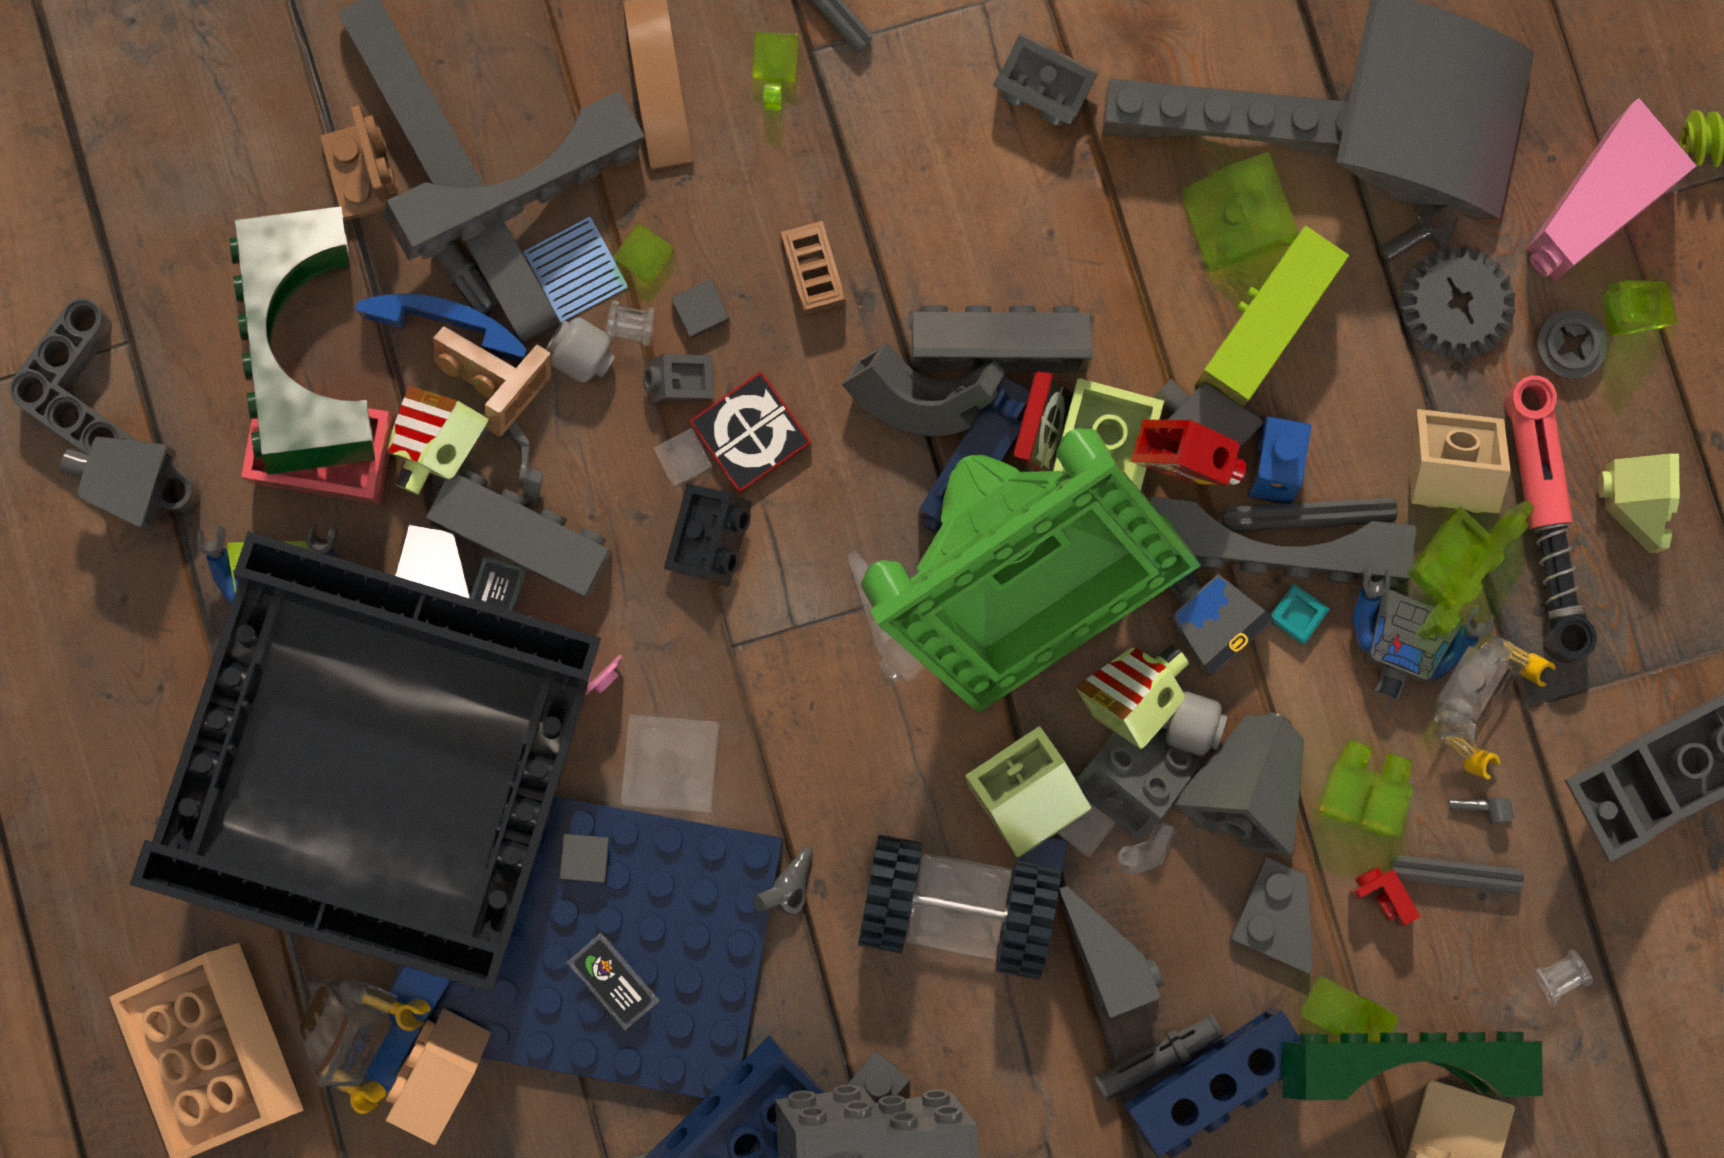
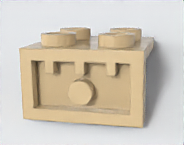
(1459, 1124)

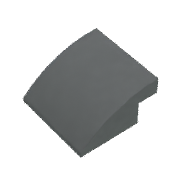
(1435, 108)

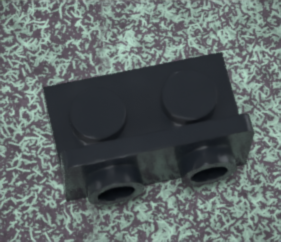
(708, 534)

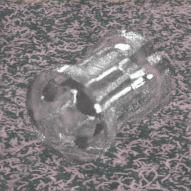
(630, 323)
(1562, 977)

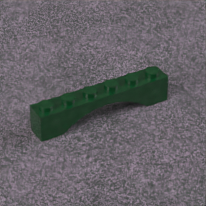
(1338, 1068)

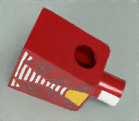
(1202, 454)

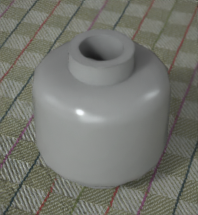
(580, 350)
(1195, 725)

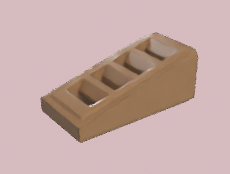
(825, 300)

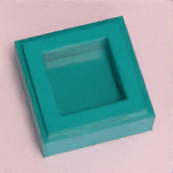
(1298, 614)

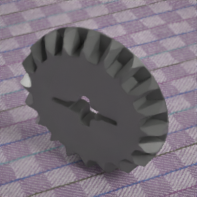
(1449, 331)

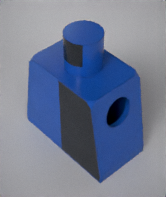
(1279, 460)

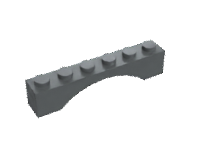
(1180, 110)
(437, 214)
(1343, 560)

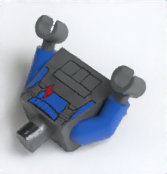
(1388, 630)

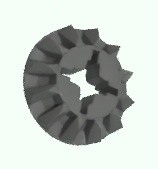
(1574, 324)

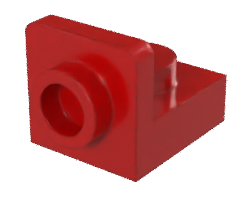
(1394, 899)

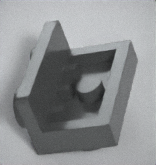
(1045, 80)

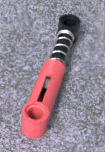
(1547, 490)

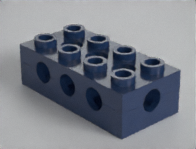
(1152, 1107)
(740, 1108)

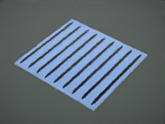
(575, 269)

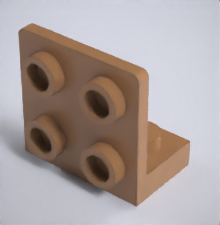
(356, 167)

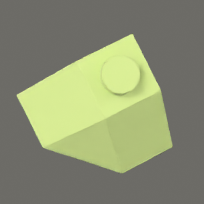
(1642, 496)

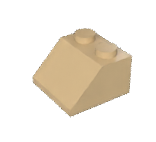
(1459, 461)

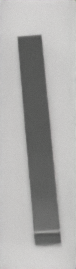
(446, 163)

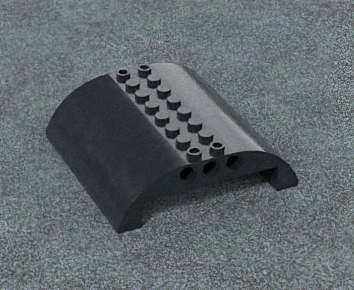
(370, 763)

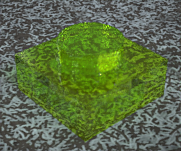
(644, 253)

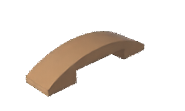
(658, 83)

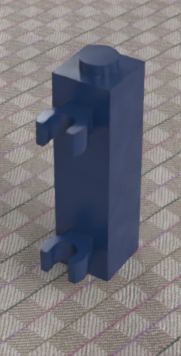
(990, 434)

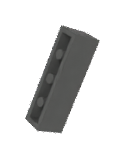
(519, 534)

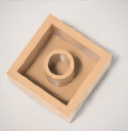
(436, 1075)

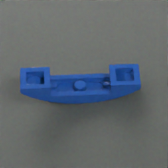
(394, 309)
(398, 1042)

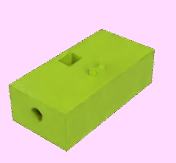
(1273, 316)

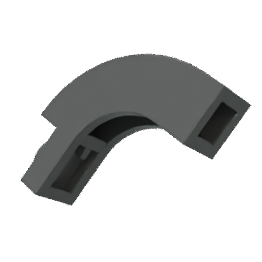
(917, 403)

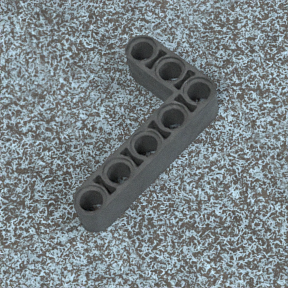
(58, 381)

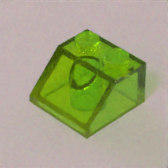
(1240, 212)

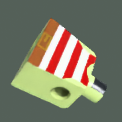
(432, 437)
(1135, 693)

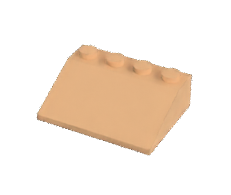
(206, 1052)

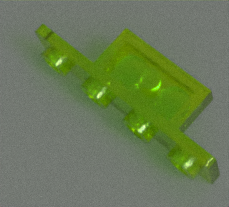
(1459, 559)

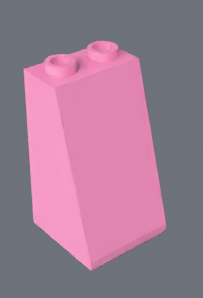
(1617, 183)

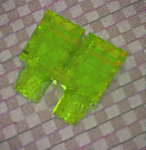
(1347, 789)

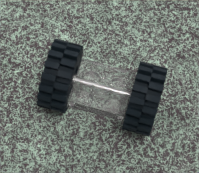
(960, 906)

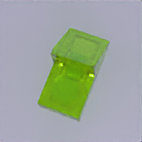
(1638, 306)
(1345, 1011)

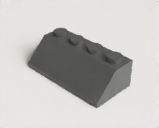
(1015, 339)

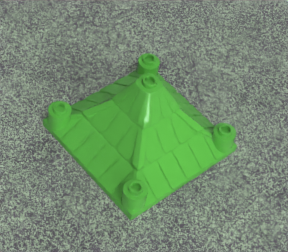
(1027, 568)

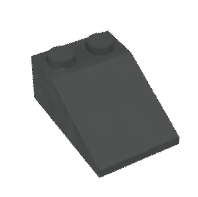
(1113, 964)

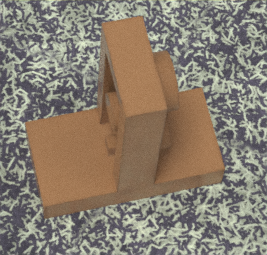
(506, 386)

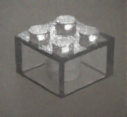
(670, 764)

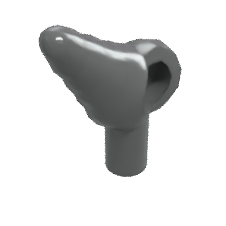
(789, 887)

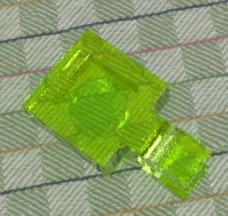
(774, 62)

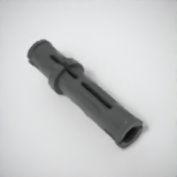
(1159, 1057)

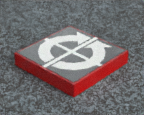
(1043, 423)
(750, 432)

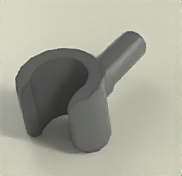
(1498, 808)

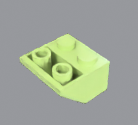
(1028, 792)

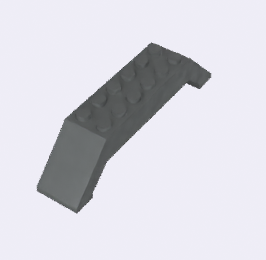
(1653, 779)

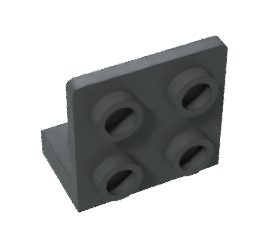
(1136, 783)

